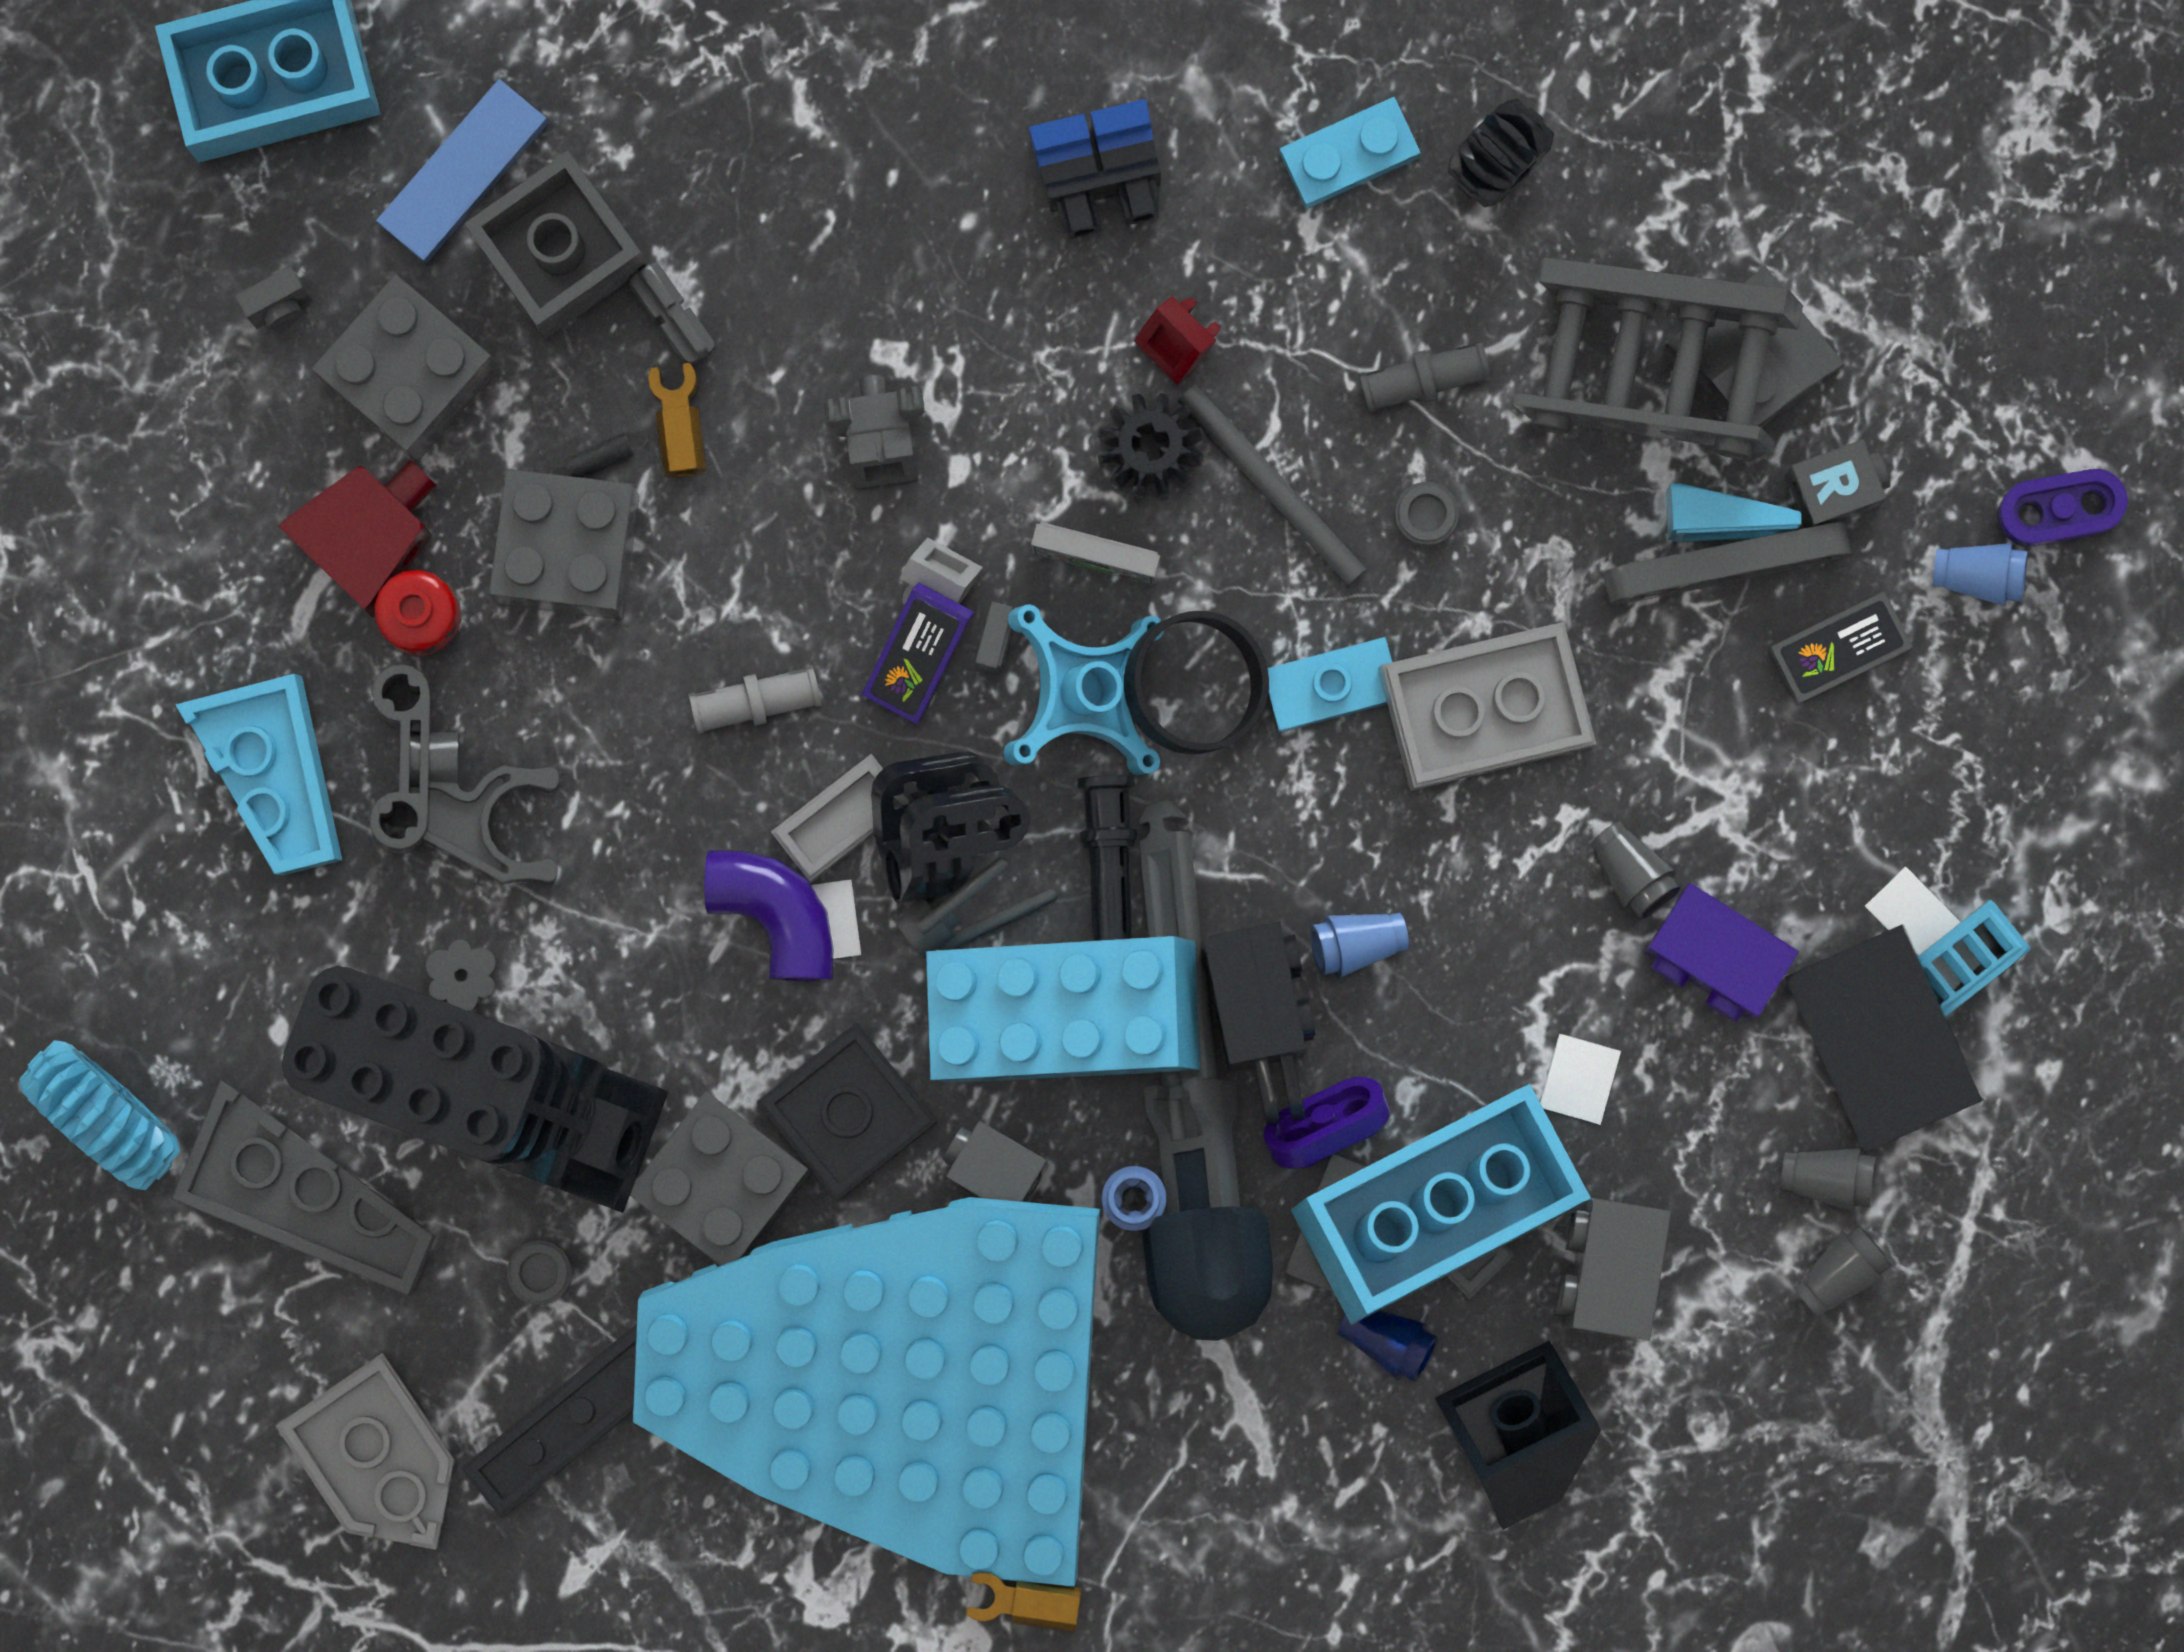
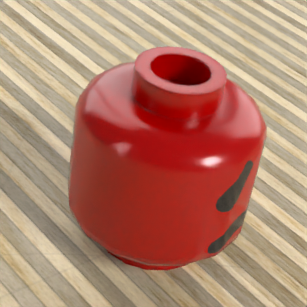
(417, 613)

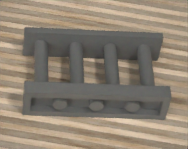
(1637, 298)

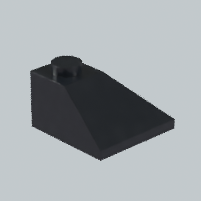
(1521, 1432)

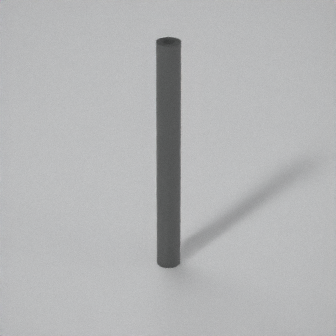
(1272, 485)

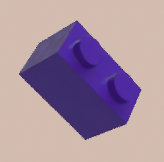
(1719, 954)

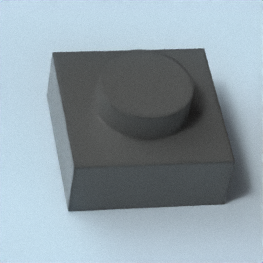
(274, 299)

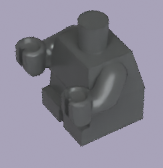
(878, 431)

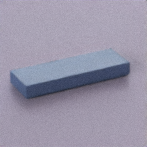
(462, 171)

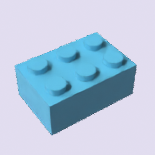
(265, 73)

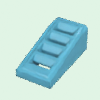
(1709, 515)
(2003, 933)

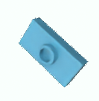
(1328, 685)

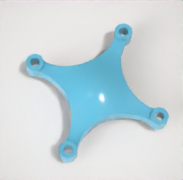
(1080, 692)

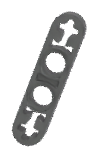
(1727, 563)

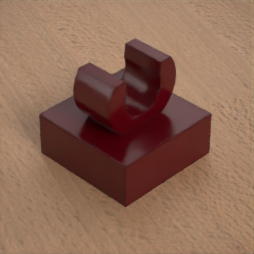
(1176, 338)

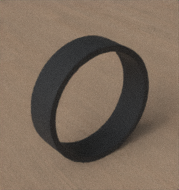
(1258, 677)

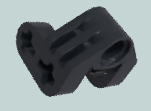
(915, 848)

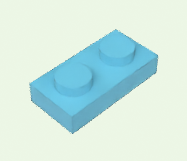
(1349, 153)

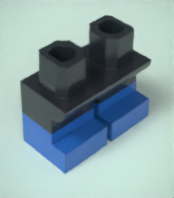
(1126, 161)

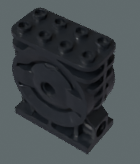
(472, 1085)

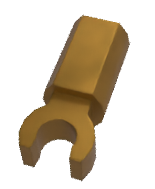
(678, 425)
(1030, 1603)

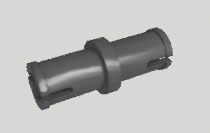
(1425, 376)

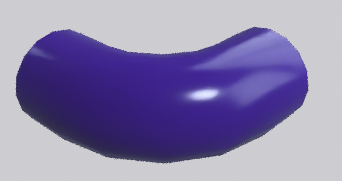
(781, 903)

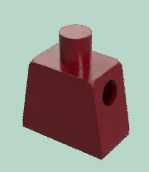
(364, 529)

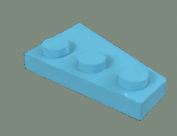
(271, 764)

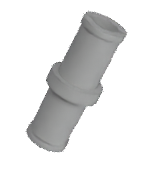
(755, 699)

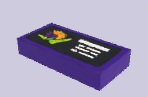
(917, 653)

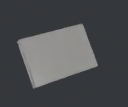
(1487, 706)

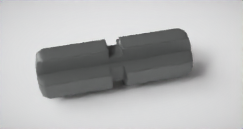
(664, 303)

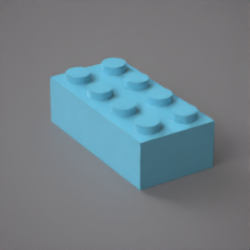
(1063, 1010)
(1440, 1203)

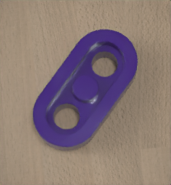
(2061, 509)
(1332, 1122)

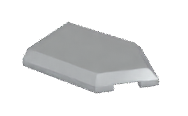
(374, 1456)

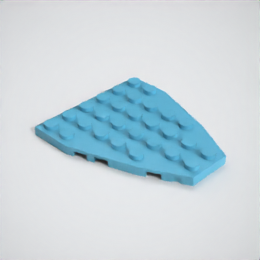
(895, 1380)

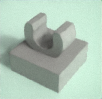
(941, 571)

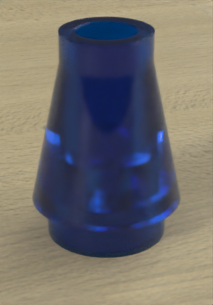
(1392, 1342)

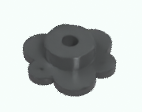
(445, 966)

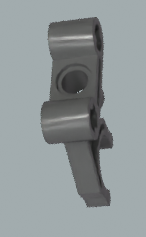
(429, 788)

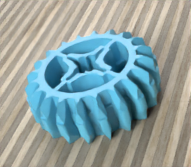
(99, 1115)

